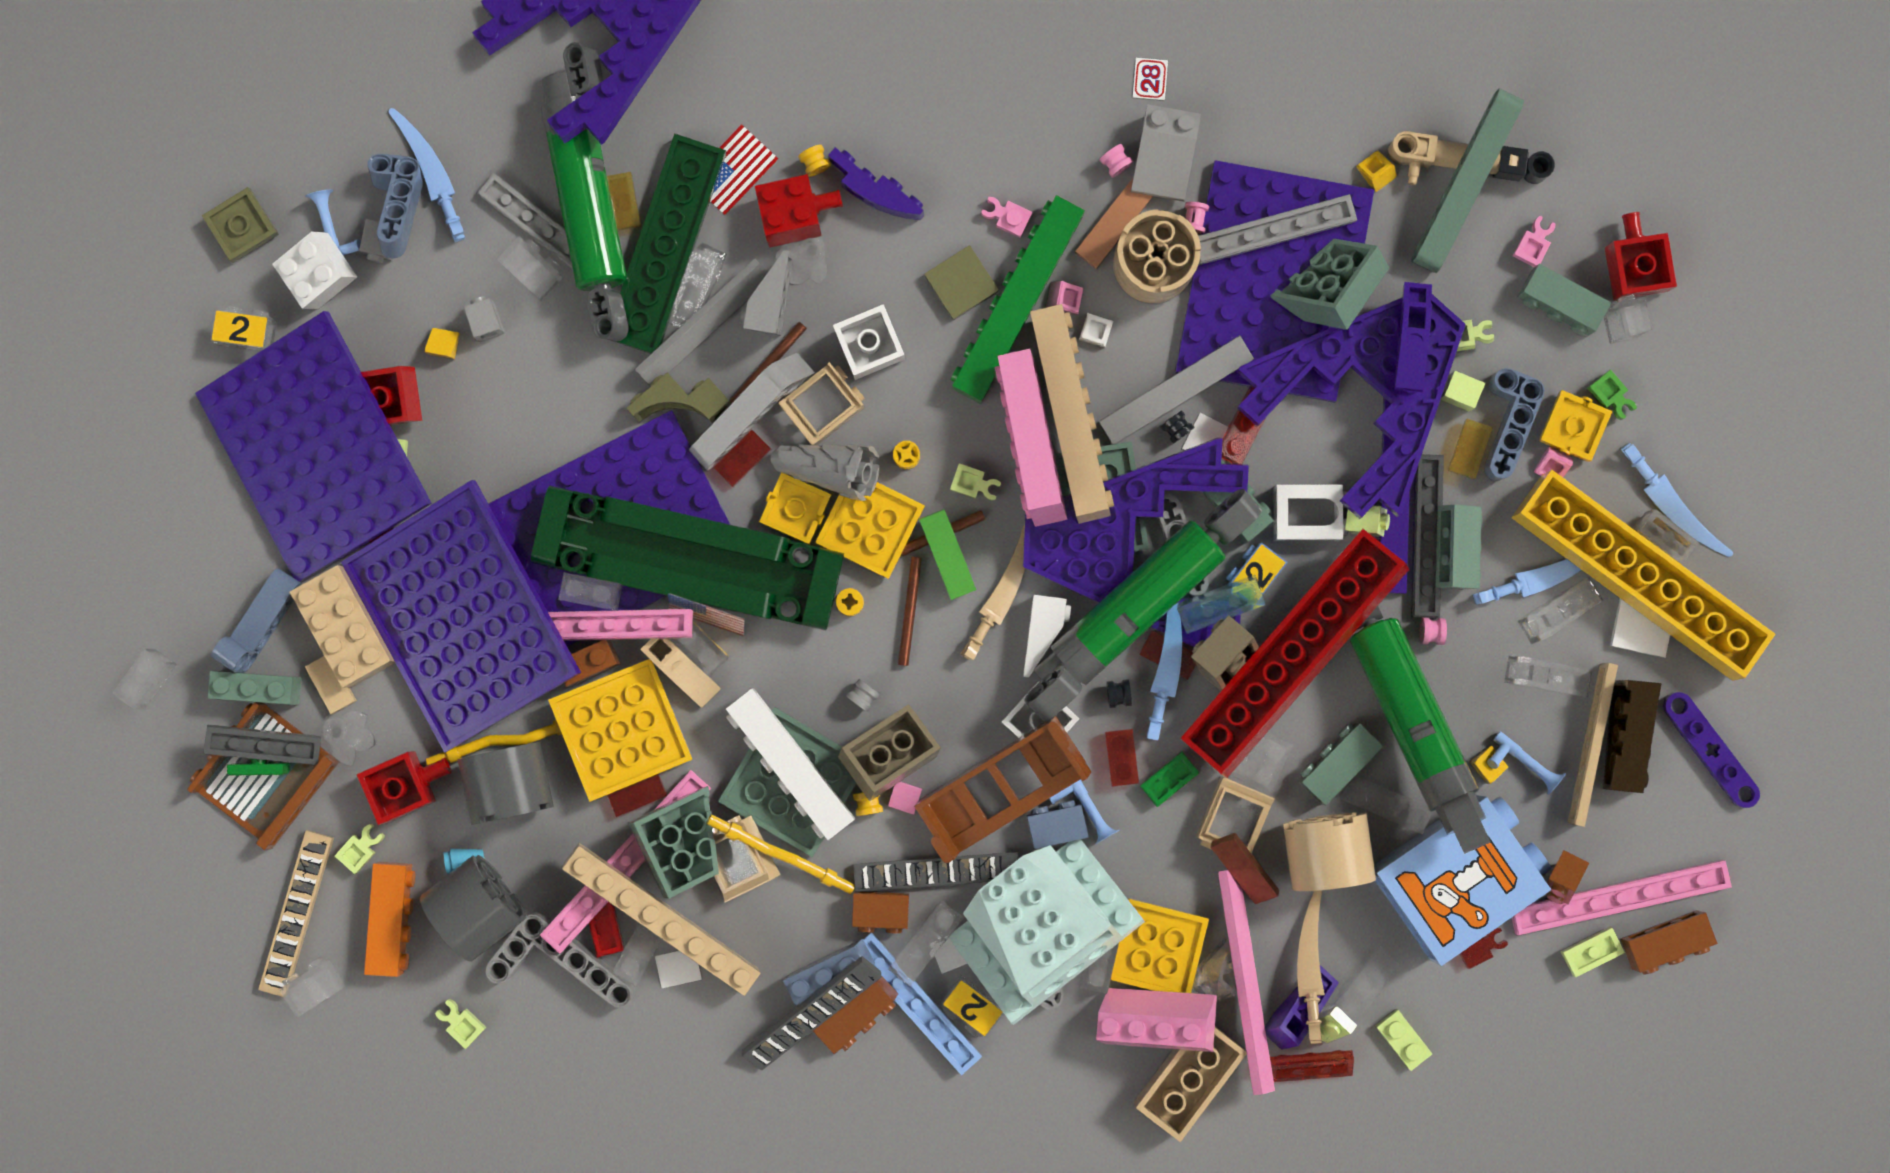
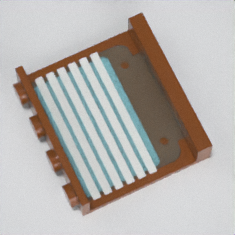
(262, 802)

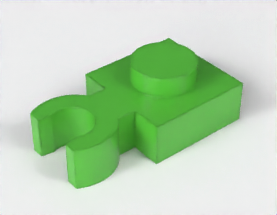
(1610, 391)

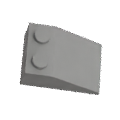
(1165, 152)
(768, 302)

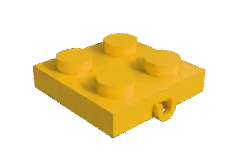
(1575, 425)
(795, 508)

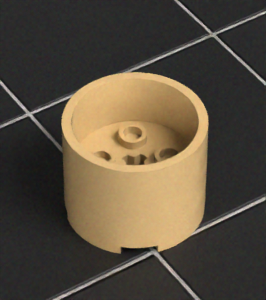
(1156, 278)
(1329, 852)

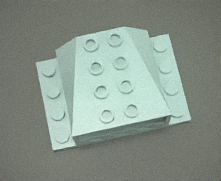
(1042, 925)

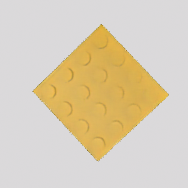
(620, 729)

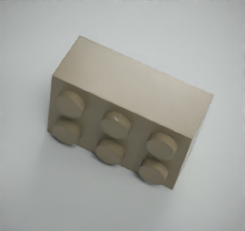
(1224, 652)
(889, 752)

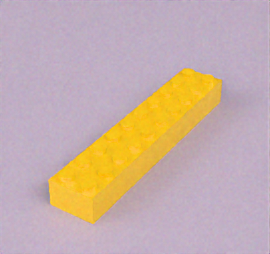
(1643, 576)

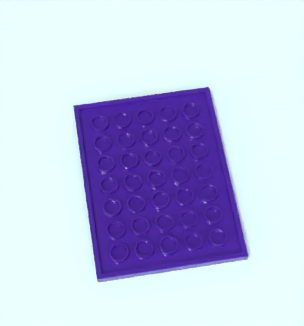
(1235, 292)
(313, 447)
(640, 467)
(460, 616)

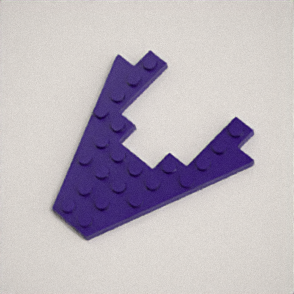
(643, 36)
(1371, 352)
(1100, 552)

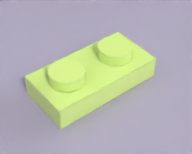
(1592, 952)
(1335, 1024)
(1403, 1039)

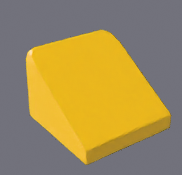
(1377, 170)
(442, 343)
(1483, 769)

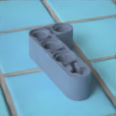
(403, 184)
(1509, 426)
(257, 624)

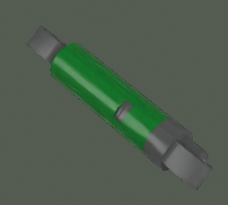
(586, 197)
(1137, 604)
(1420, 728)

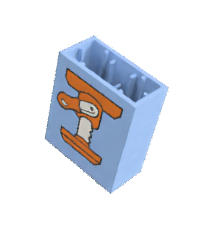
(1461, 897)

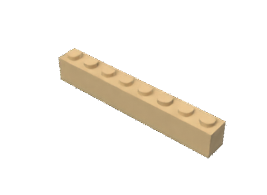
(1070, 413)
(661, 919)

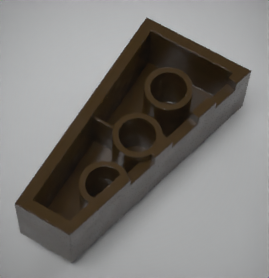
(1630, 735)

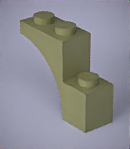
(667, 394)

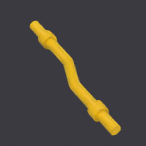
(496, 740)
(734, 832)

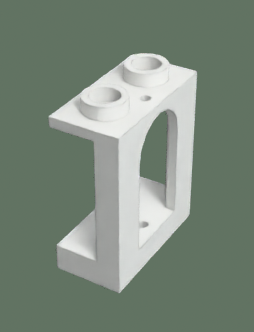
(1283, 532)

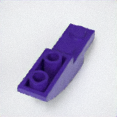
(882, 195)
(1413, 337)

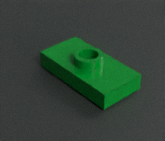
(258, 767)
(1169, 779)

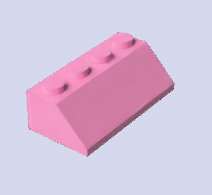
(1157, 1019)

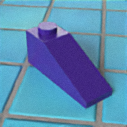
(1288, 1022)

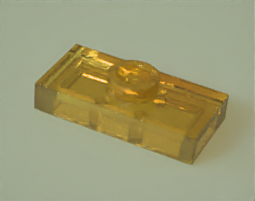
(624, 200)
(1470, 449)

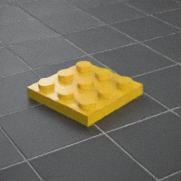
(872, 529)
(1162, 950)

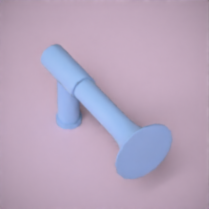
(321, 201)
(1506, 746)
(1081, 793)

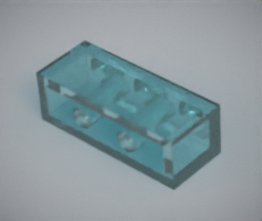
(1219, 603)

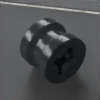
(1177, 427)
(1119, 693)

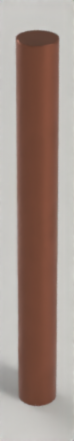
(775, 355)
(957, 526)
(909, 612)

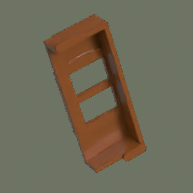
(957, 818)

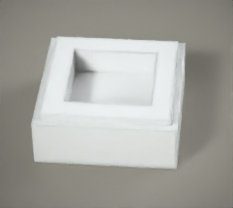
(1096, 330)

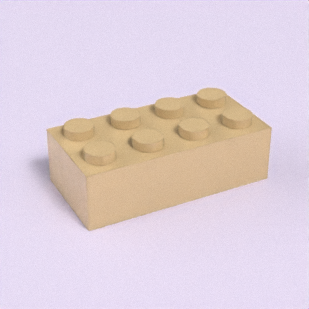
(342, 627)
(1188, 1084)

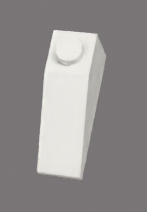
(1045, 624)

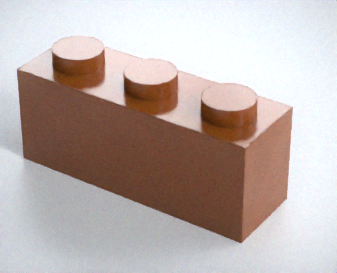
(1669, 942)
(857, 1016)

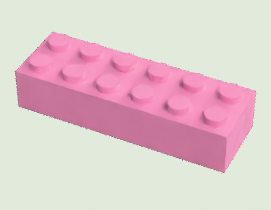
(1030, 438)

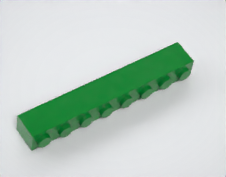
(1018, 298)

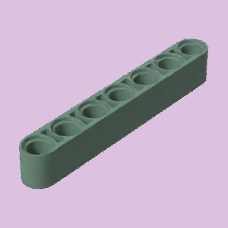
(1467, 180)

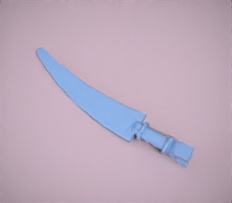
(433, 172)
(1670, 504)
(1530, 581)
(1168, 671)

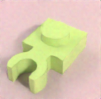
(1474, 334)
(969, 482)
(357, 851)
(463, 1026)

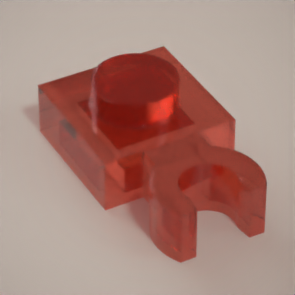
(1480, 951)

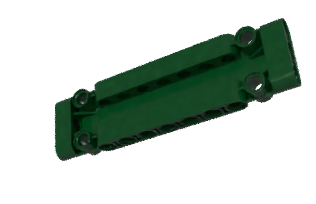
(687, 557)

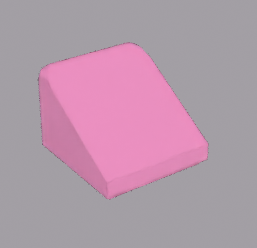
(1065, 294)
(1554, 460)
(905, 797)

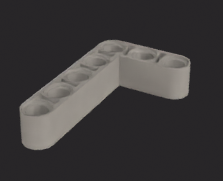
(752, 404)
(584, 973)

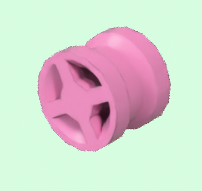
(1116, 160)
(1433, 631)

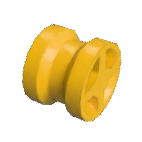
(814, 160)
(903, 452)
(853, 603)
(866, 807)

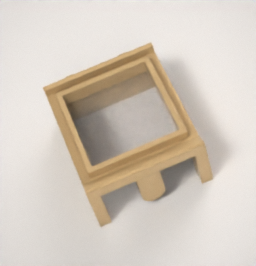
(823, 404)
(1234, 810)
(740, 865)

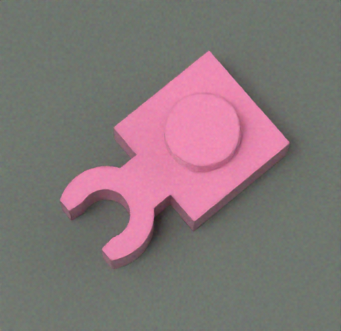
(1011, 217)
(1533, 245)

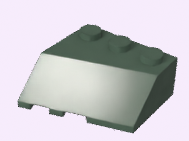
(1334, 284)
(678, 842)

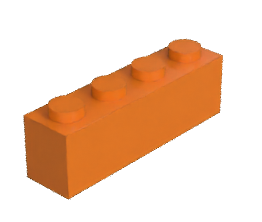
(389, 919)

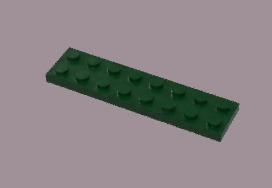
(668, 239)

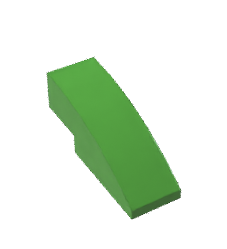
(947, 554)

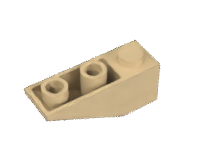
(681, 670)

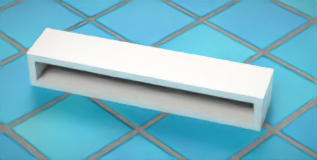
(790, 764)

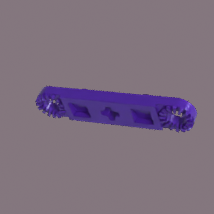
(1722, 766)

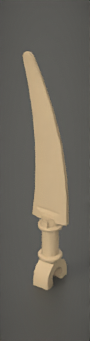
(999, 601)
(1308, 967)

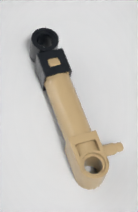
(1428, 150)

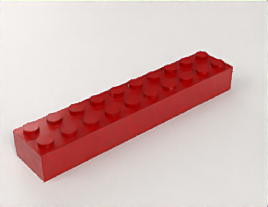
(1295, 653)

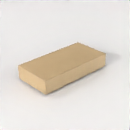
(329, 688)

